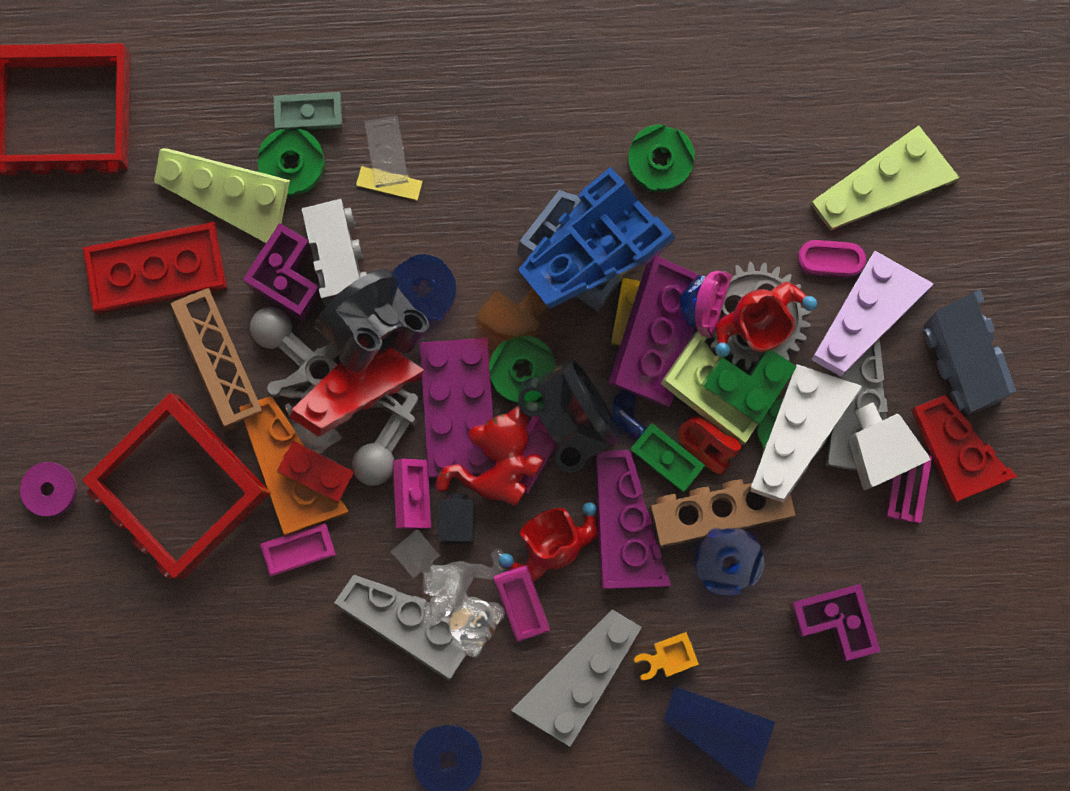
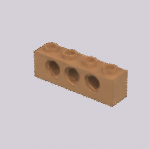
(672, 531)

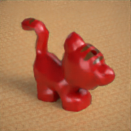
(504, 442)

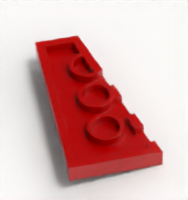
(346, 391)

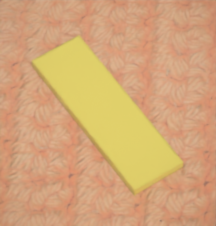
(407, 190)

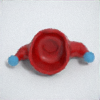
(762, 318)
(553, 540)

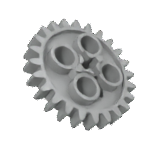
(747, 282)

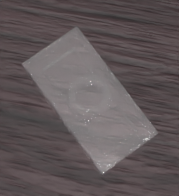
(386, 151)

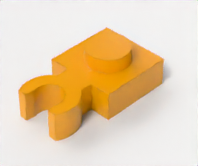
(672, 656)

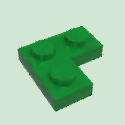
(752, 392)

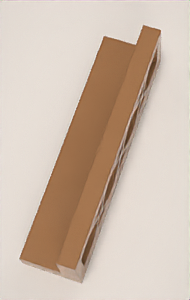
(202, 362)

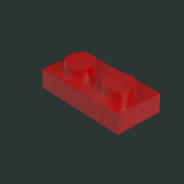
(315, 472)

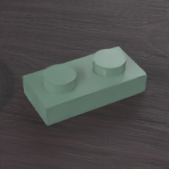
(308, 111)

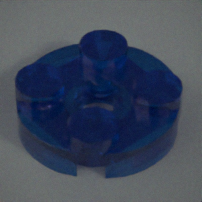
(439, 278)
(723, 544)
(445, 739)

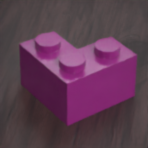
(277, 277)
(845, 614)

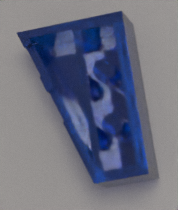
(722, 732)

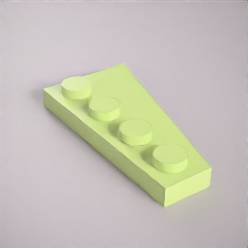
(895, 175)
(232, 193)

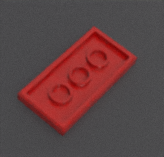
(154, 267)

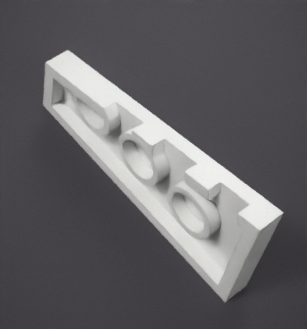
(804, 422)

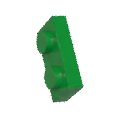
(667, 458)

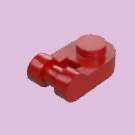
(697, 437)

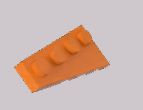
(294, 504)

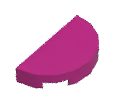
(710, 301)

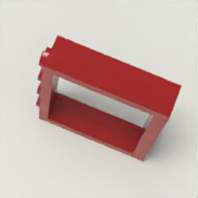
(68, 56)
(254, 489)

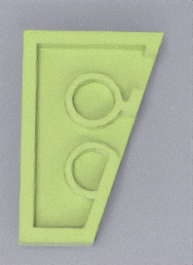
(685, 382)

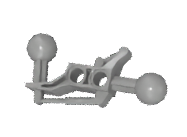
(371, 462)

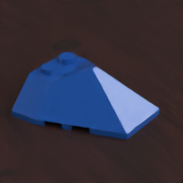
(595, 242)

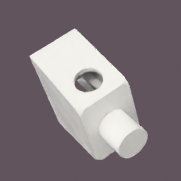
(884, 447)

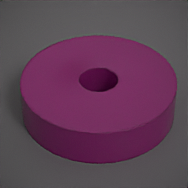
(33, 485)

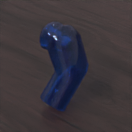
(688, 300)
(624, 414)

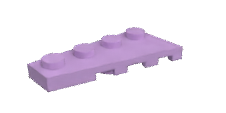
(873, 306)

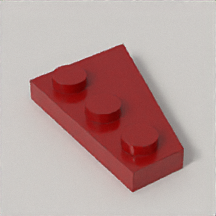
(957, 451)

